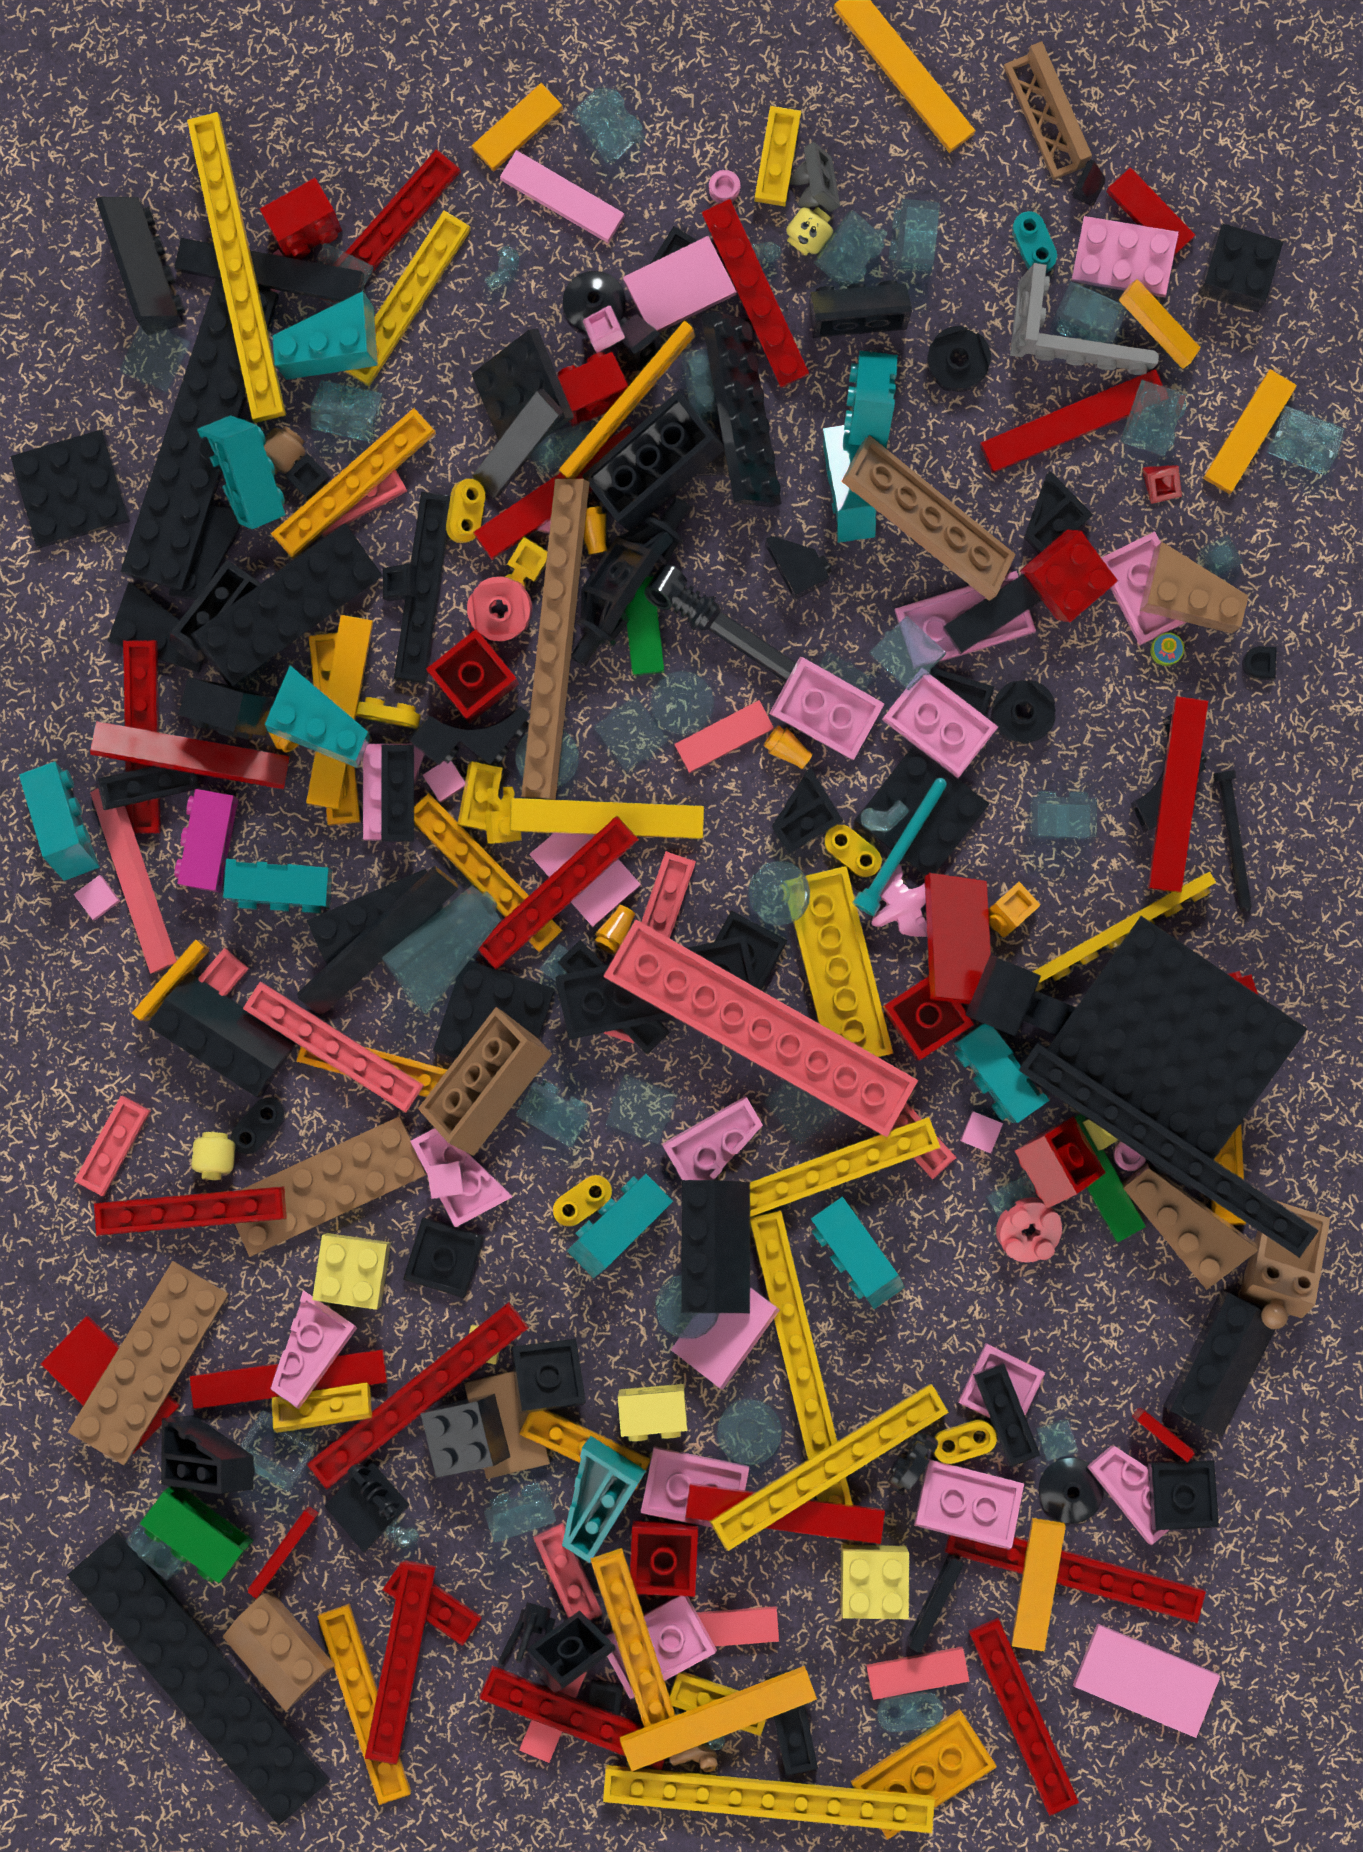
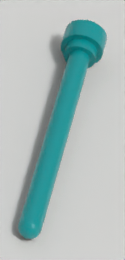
(869, 899)

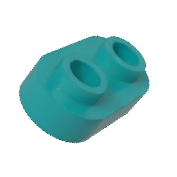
(1034, 241)

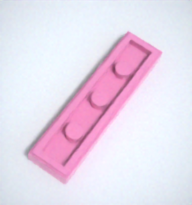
(562, 196)

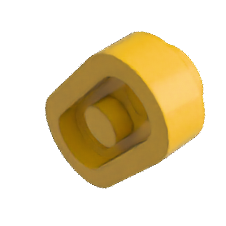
(463, 508)
(375, 710)
(850, 853)
(582, 1200)
(963, 1440)

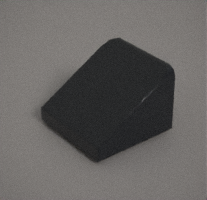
(1089, 184)

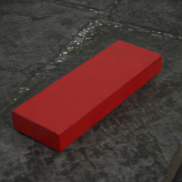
(1147, 207)
(282, 1552)
(443, 1610)

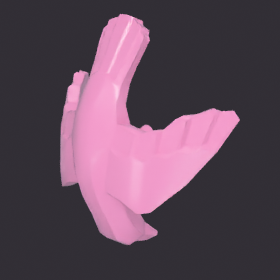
(902, 906)

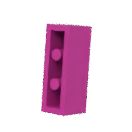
(206, 840)

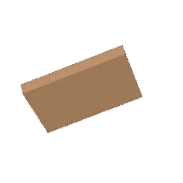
(523, 1451)

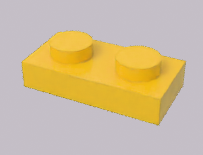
(474, 797)

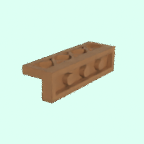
(1059, 108)

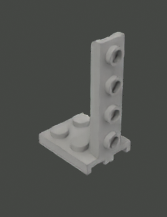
(1031, 316)

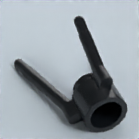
(531, 1619)

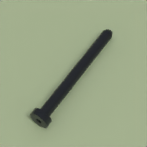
(1234, 838)

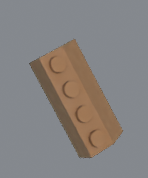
(484, 1082)

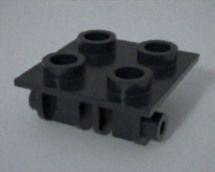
(366, 1504)

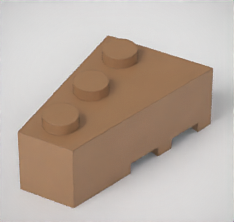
(1191, 593)

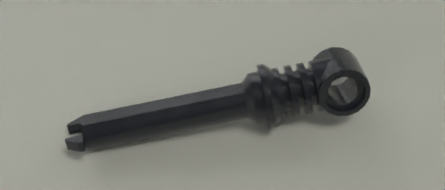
(669, 589)

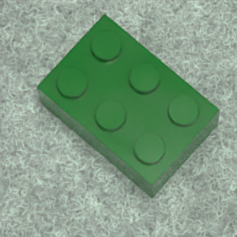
(195, 1533)

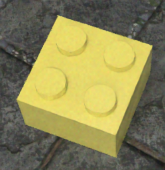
(351, 1271)
(652, 1411)
(874, 1582)

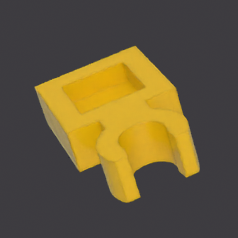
(527, 561)
(499, 819)

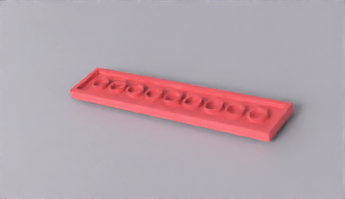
(760, 1028)

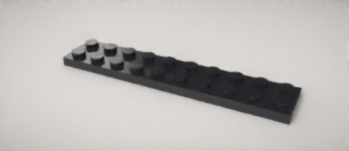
(183, 474)
(199, 1678)

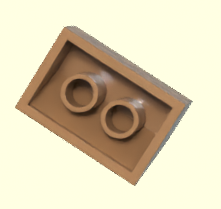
(278, 1650)

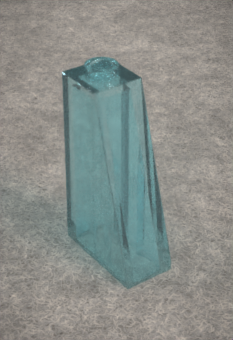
(442, 947)

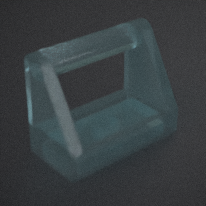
(270, 1469)

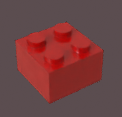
(301, 220)
(592, 386)
(1069, 575)
(472, 676)
(925, 1022)
(1060, 1162)
(664, 1558)

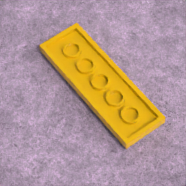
(840, 964)

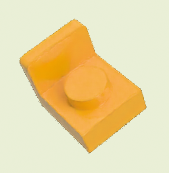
(1011, 909)

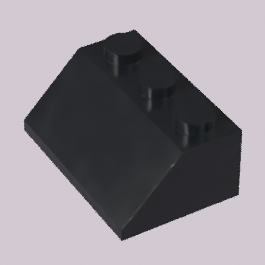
(859, 309)

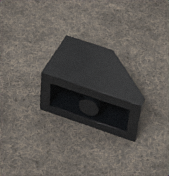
(640, 341)
(799, 566)

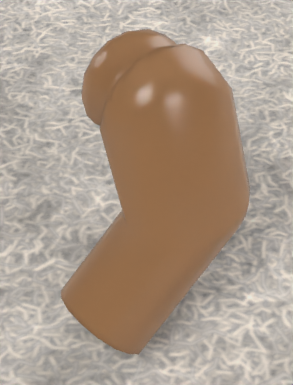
(701, 1754)

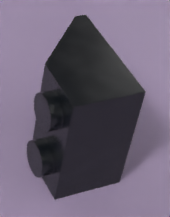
(569, 1651)

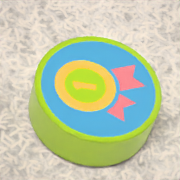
(1167, 649)

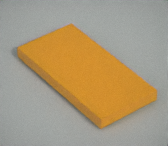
(932, 1764)

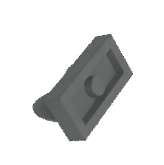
(819, 172)

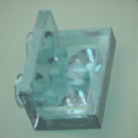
(608, 123)
(850, 250)
(345, 410)
(1154, 418)
(1306, 440)
(553, 1113)
(520, 1513)

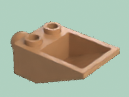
(1281, 1278)

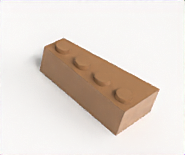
(1194, 1232)

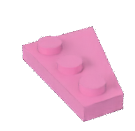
(372, 788)
(712, 1143)
(480, 1188)
(312, 1347)
(1128, 1486)

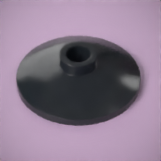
(585, 284)
(1054, 1486)

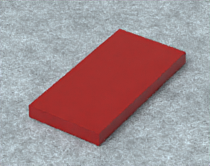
(956, 935)
(83, 1360)

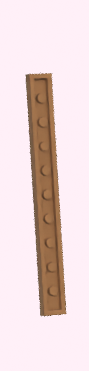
(555, 639)

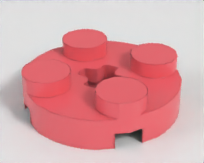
(488, 623)
(1039, 1244)

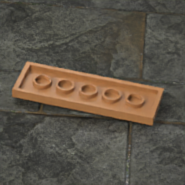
(928, 518)
(336, 1183)
(148, 1363)

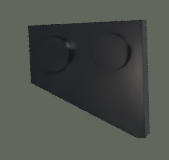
(1054, 513)
(805, 815)

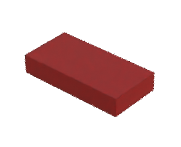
(1163, 1434)

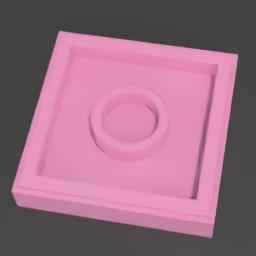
(1022, 1375)

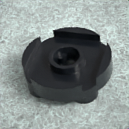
(967, 343)
(1022, 693)
(908, 1470)

